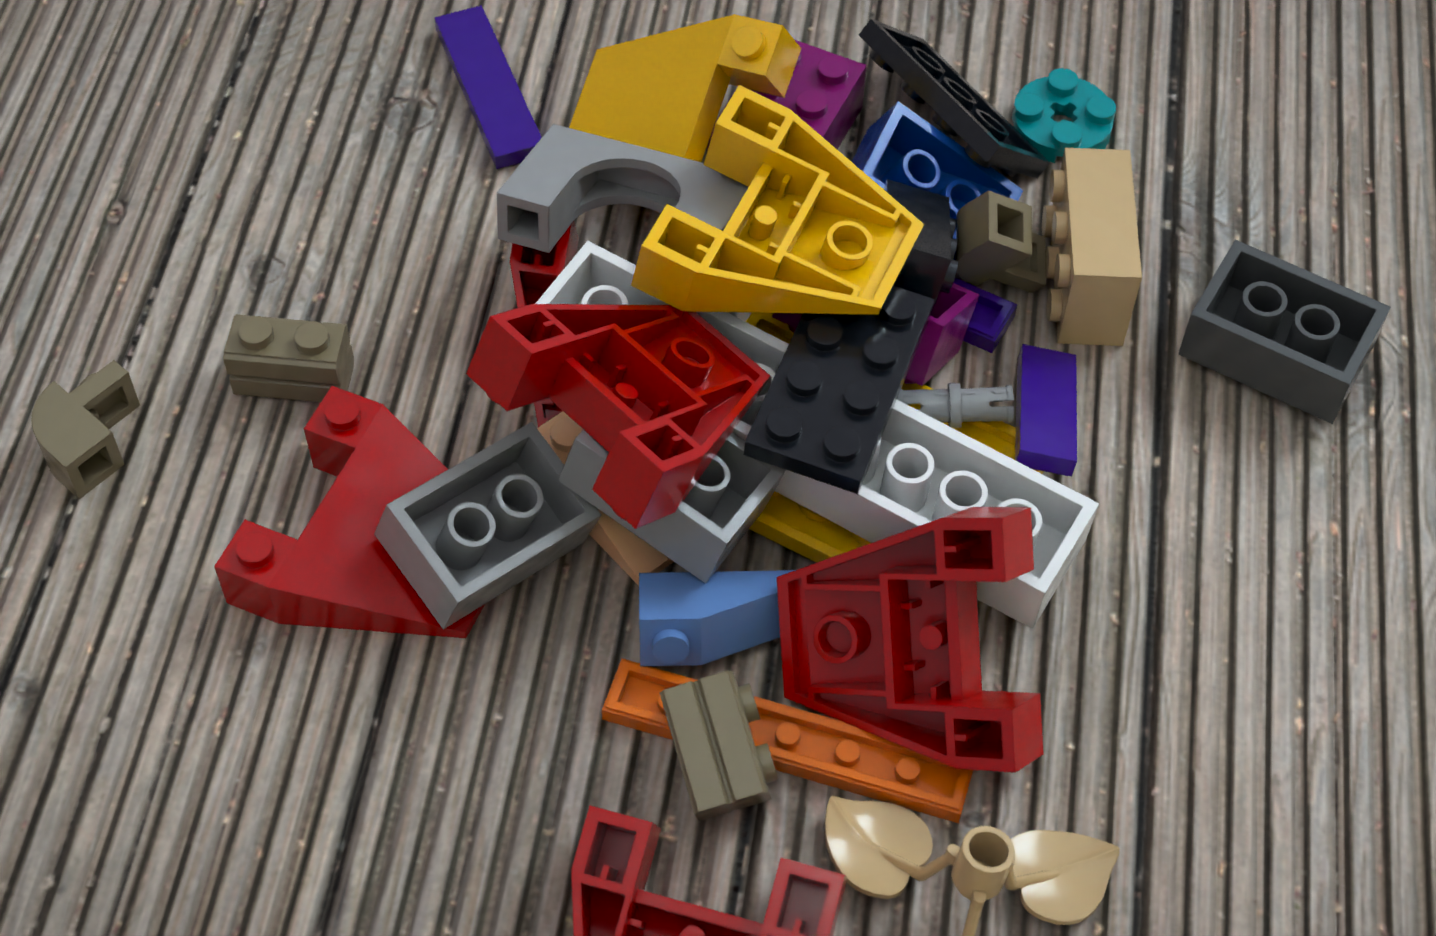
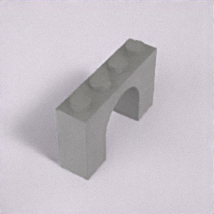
(583, 171)

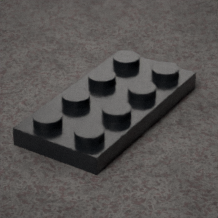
(955, 102)
(838, 390)

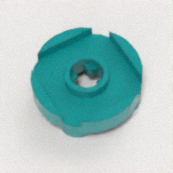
(1067, 96)

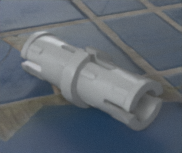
(961, 404)

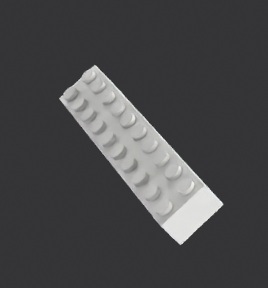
(916, 471)

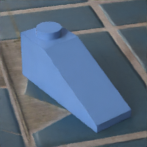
(702, 622)

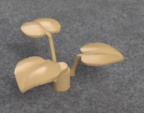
(884, 844)

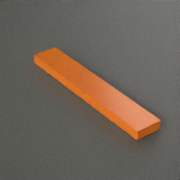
(807, 746)

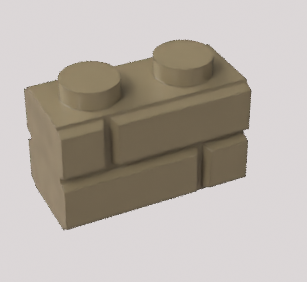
(287, 357)
(716, 744)

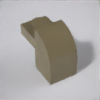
(999, 243)
(77, 424)

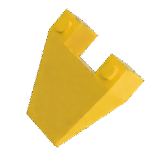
(672, 84)
(802, 237)

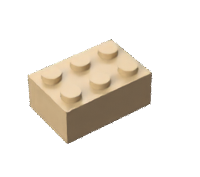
(1092, 247)

